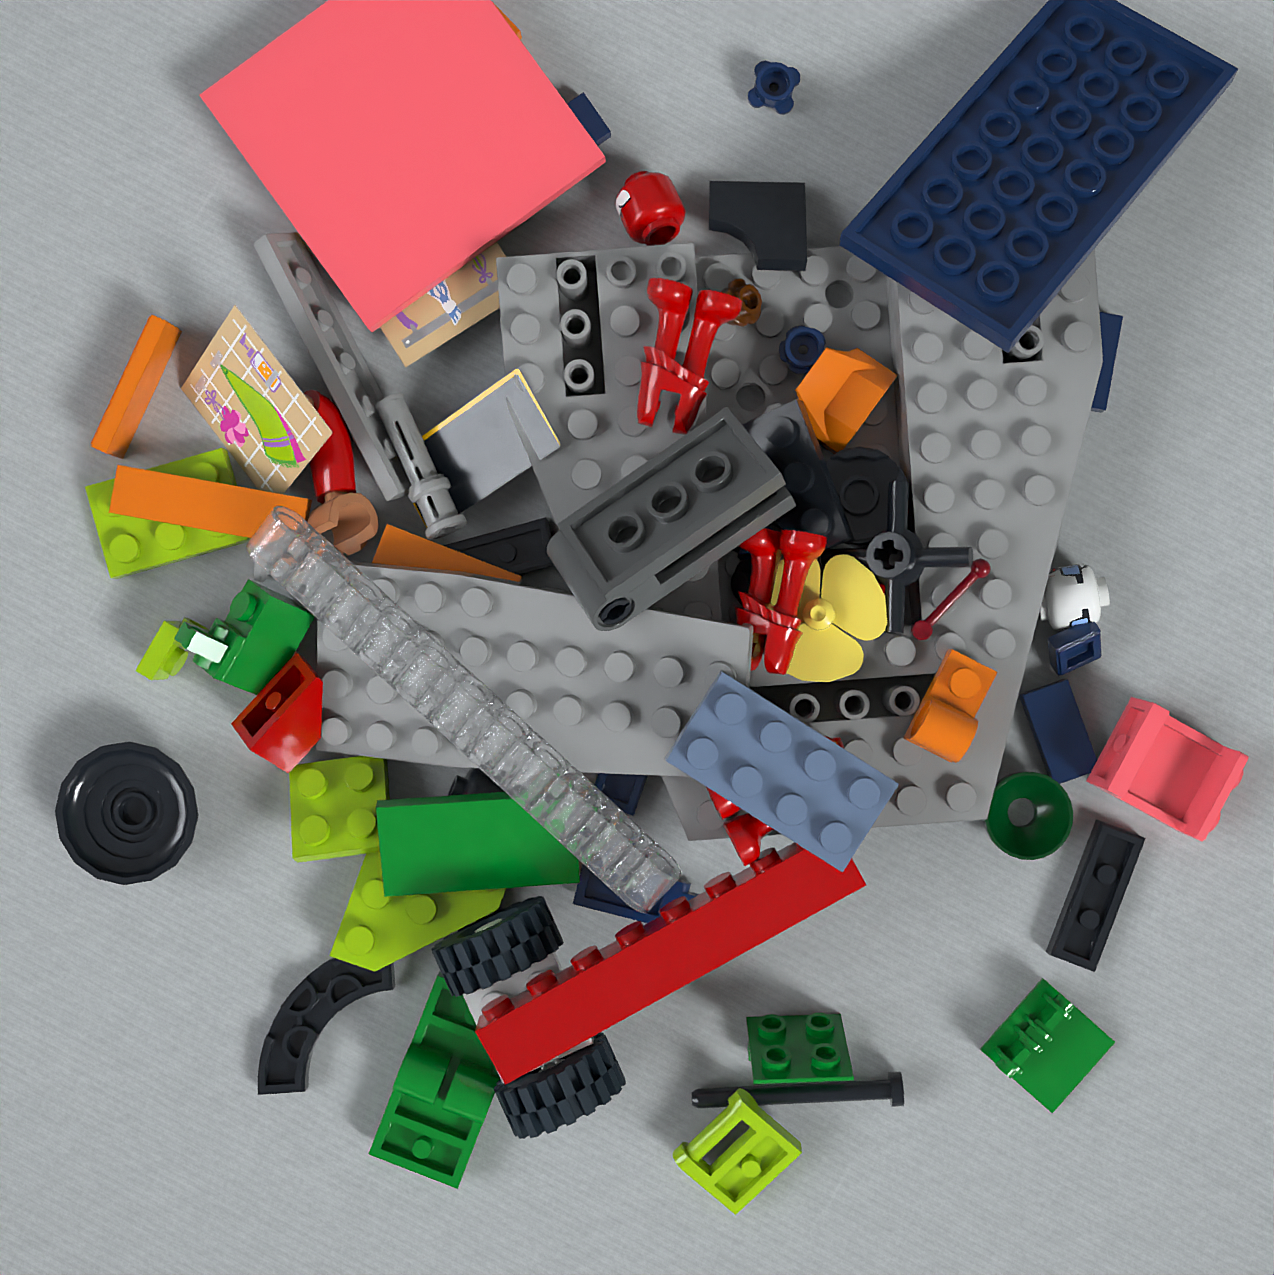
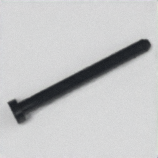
(808, 1093)

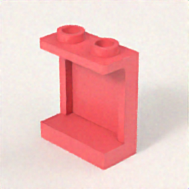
(1167, 769)

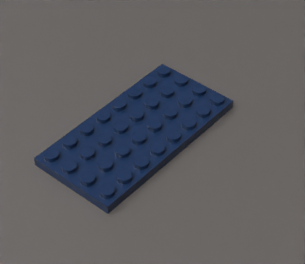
(1037, 163)

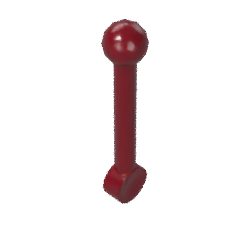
(923, 629)

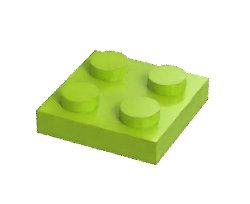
(336, 807)

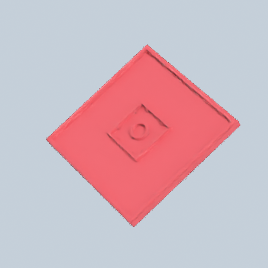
(402, 139)

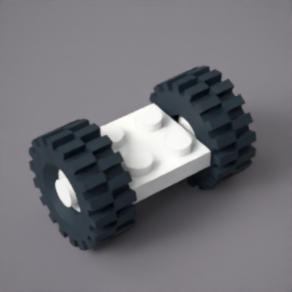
(500, 958)

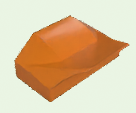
(842, 394)

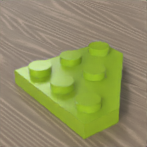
(386, 929)

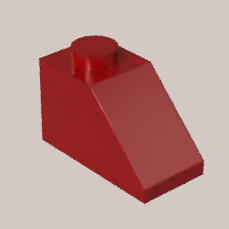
(284, 716)

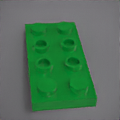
(438, 1093)

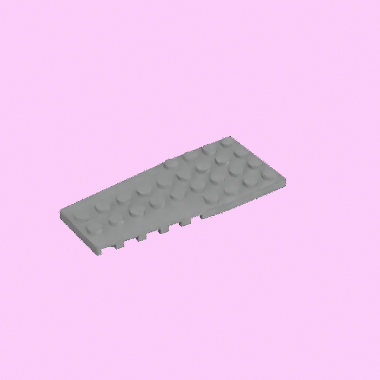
(592, 694)

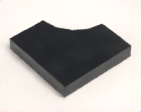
(765, 218)

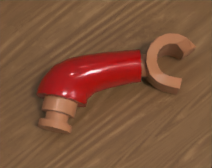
(333, 475)

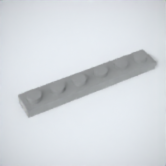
(334, 355)

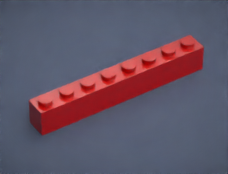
(659, 957)

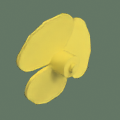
(848, 600)

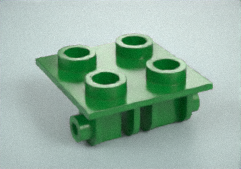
(1047, 1045)
(798, 1048)

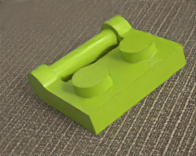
(748, 1163)

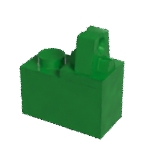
(251, 641)

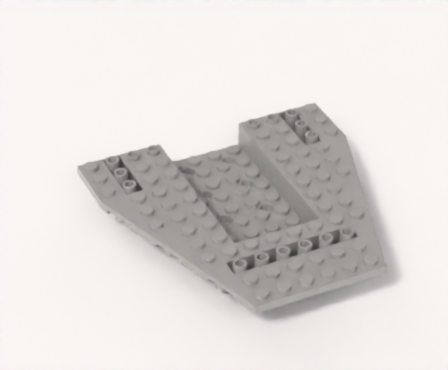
(972, 427)

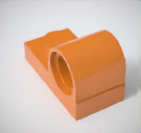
(947, 713)

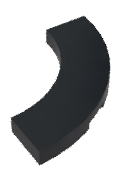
(303, 1016)

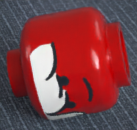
(650, 208)

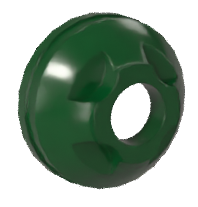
(1050, 821)

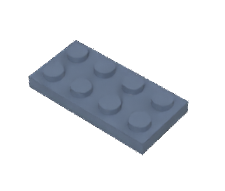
(781, 771)

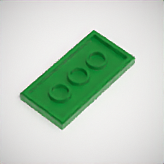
(466, 846)

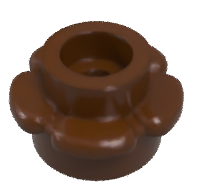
(751, 301)

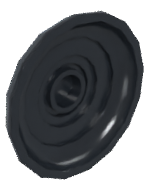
(126, 813)

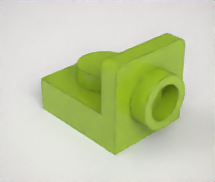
(165, 654)

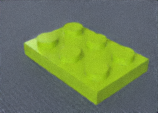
(143, 544)

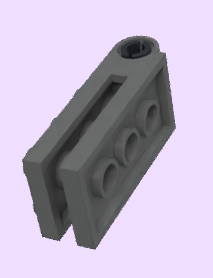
(668, 521)

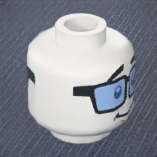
(1073, 596)

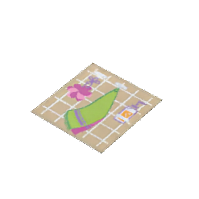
(255, 406)

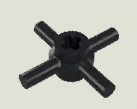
(914, 559)

